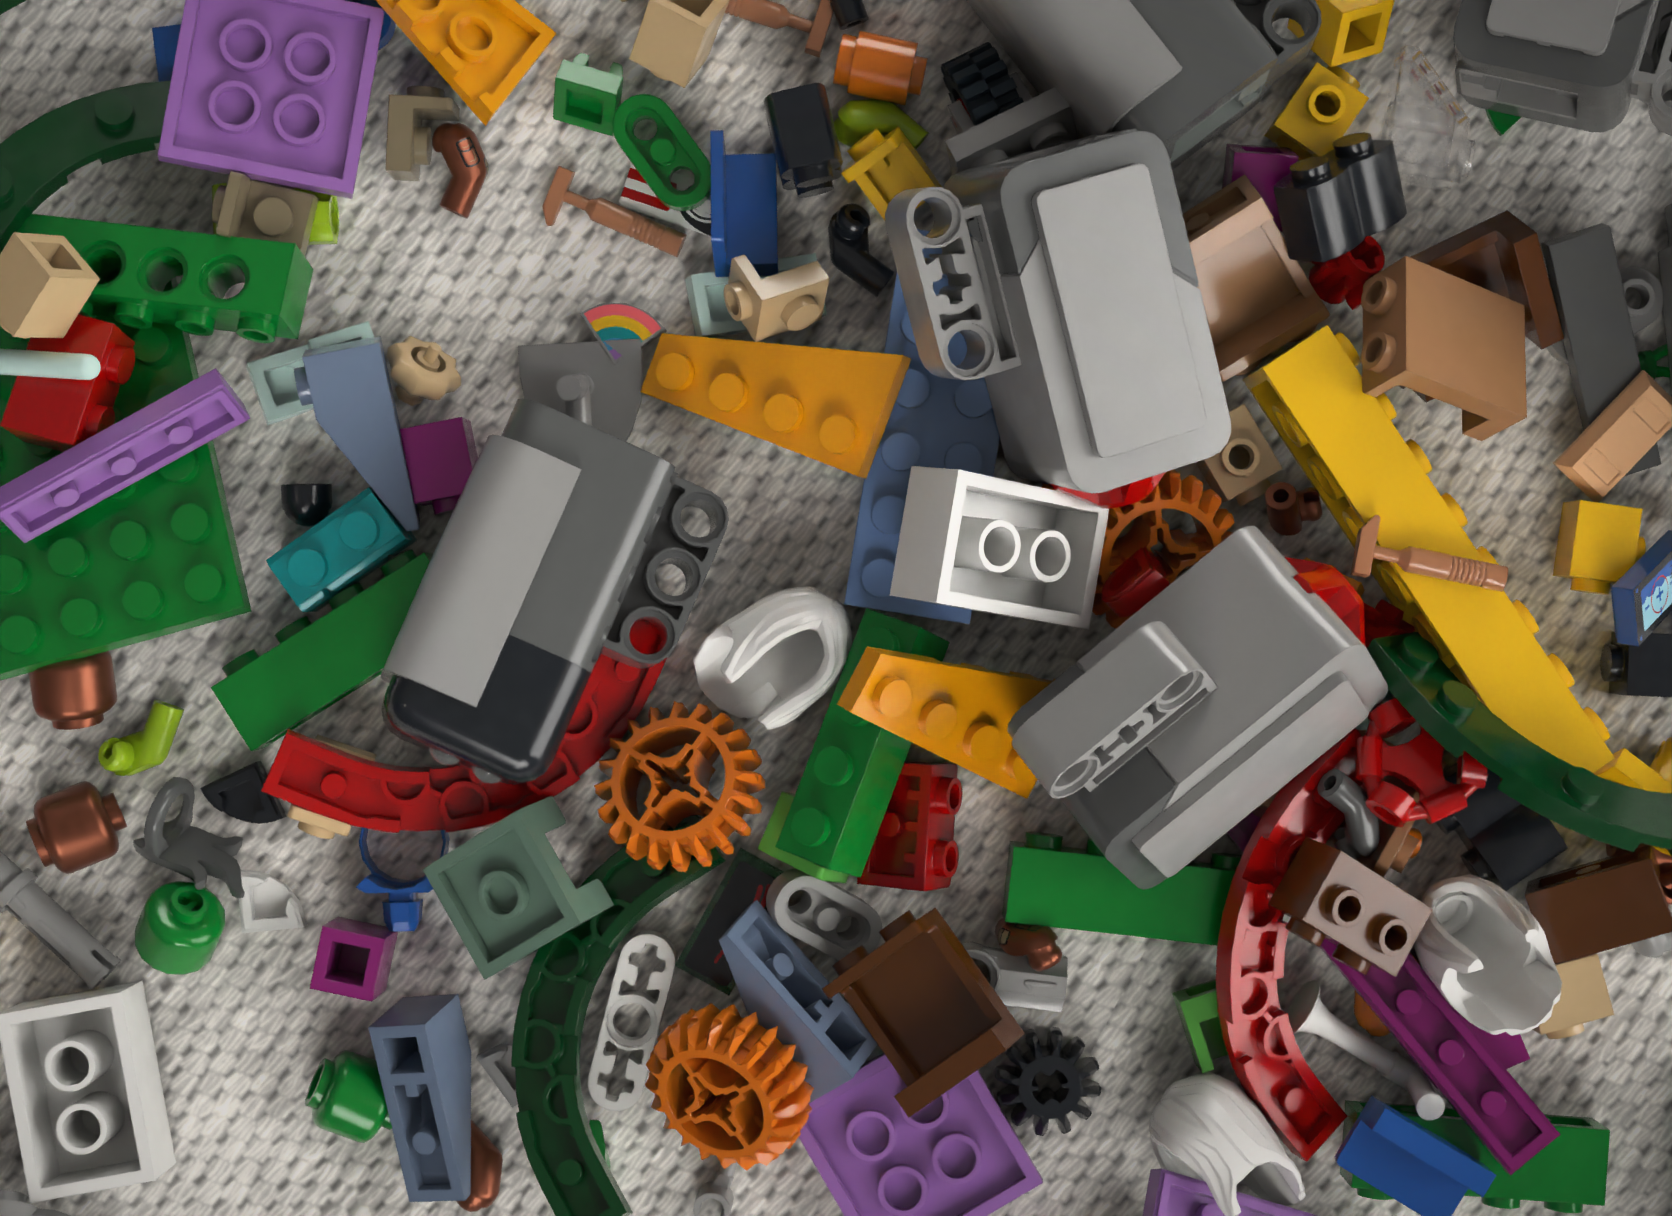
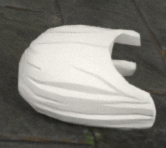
(775, 656)
(1488, 956)
(1221, 1137)

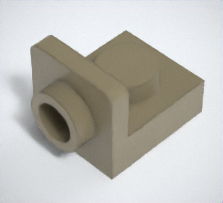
(407, 140)
(263, 211)

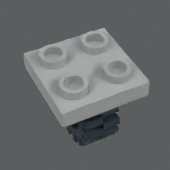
(997, 113)

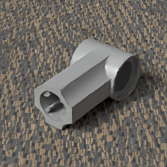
(1020, 984)

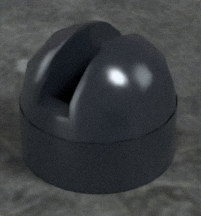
(306, 502)

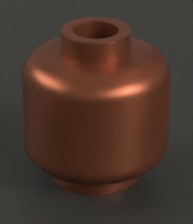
(74, 691)
(76, 827)

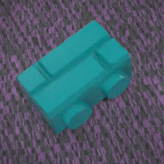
(339, 551)

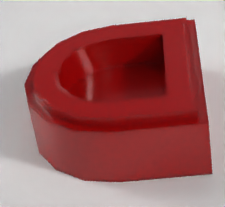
(1134, 583)

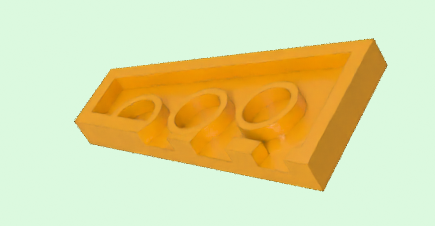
(474, 45)
(793, 396)
(946, 710)

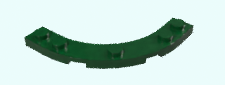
(65, 139)
(1526, 771)
(551, 1028)

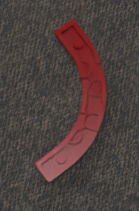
(451, 796)
(1254, 958)

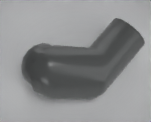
(1362, 830)

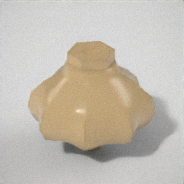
(422, 371)

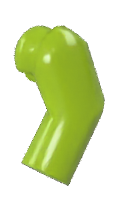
(863, 116)
(143, 748)

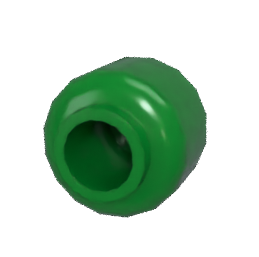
(179, 928)
(348, 1097)

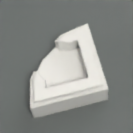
(268, 904)

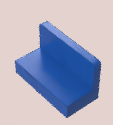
(743, 208)
(1410, 1161)

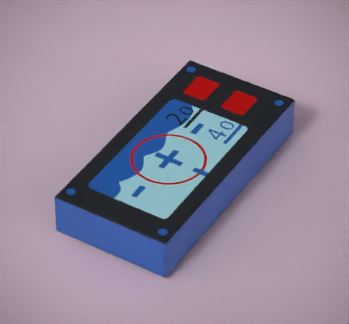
(1644, 594)

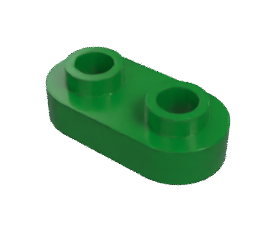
(664, 153)

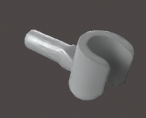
(718, 1189)

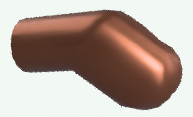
(1290, 507)
(485, 1171)

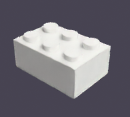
(998, 547)
(86, 1091)

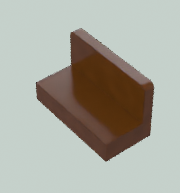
(1600, 904)

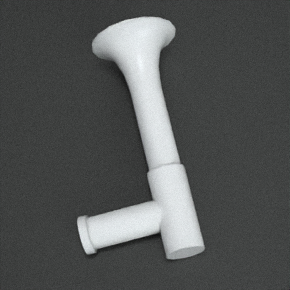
(1312, 1016)

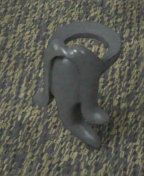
(186, 847)

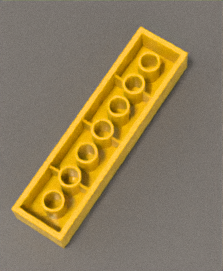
(1369, 470)

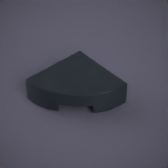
(242, 797)

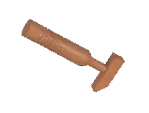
(777, 16)
(611, 215)
(1424, 562)

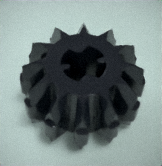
(1047, 1103)

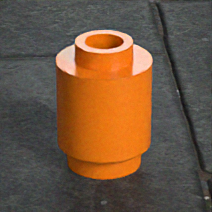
(879, 67)

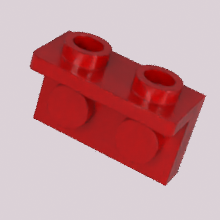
(917, 831)

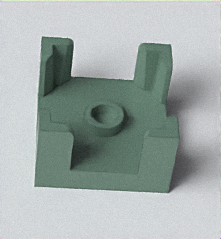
(512, 890)

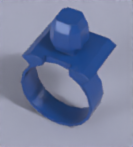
(402, 908)

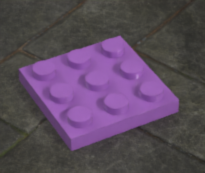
(273, 90)
(939, 1162)

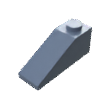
(359, 413)
(788, 994)
(427, 1092)

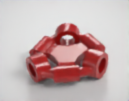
(1416, 765)

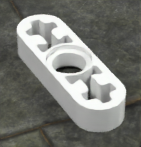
(605, 1060)

